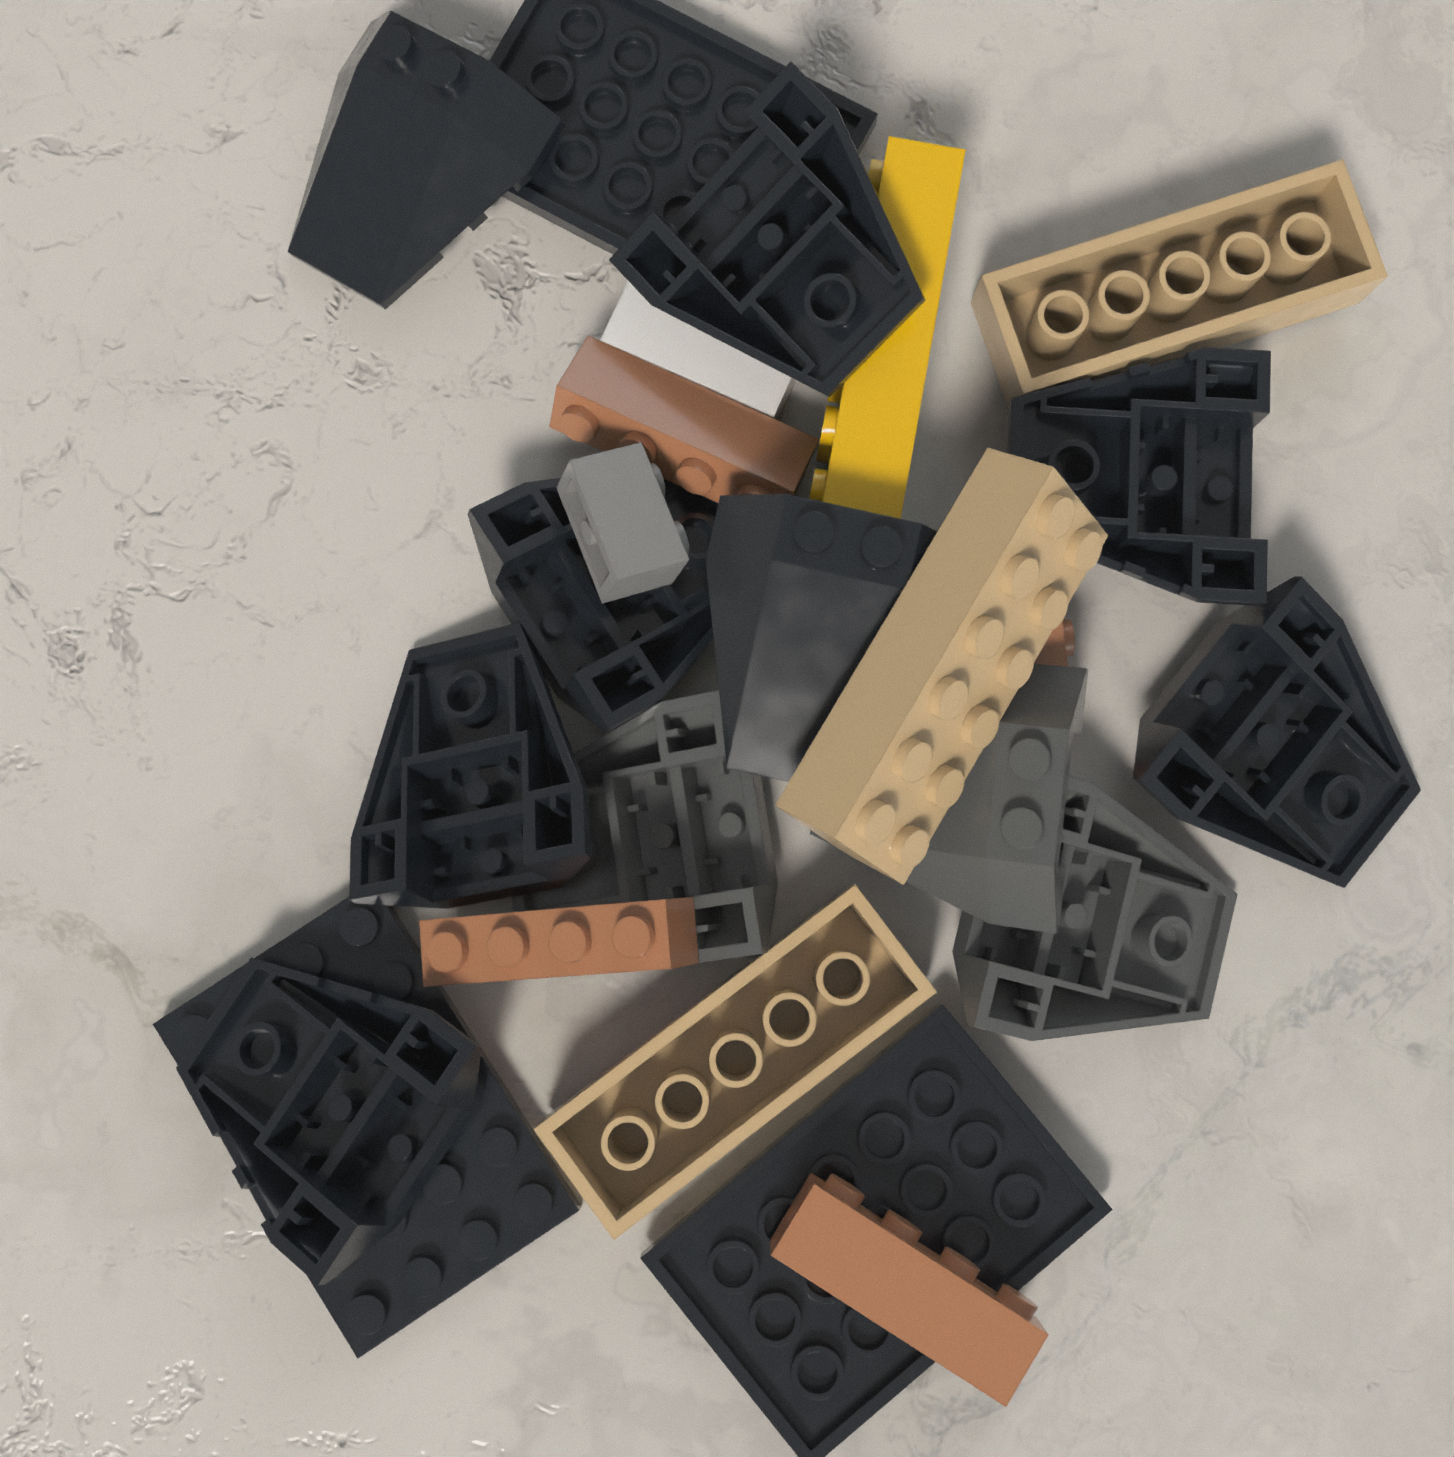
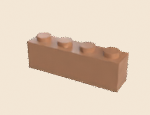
(686, 429)
(559, 942)
(908, 1287)

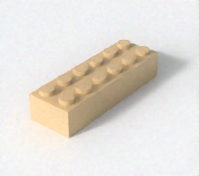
(1180, 283)
(945, 664)
(733, 1060)

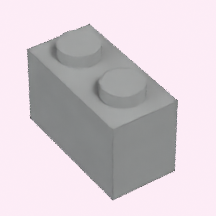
(623, 521)

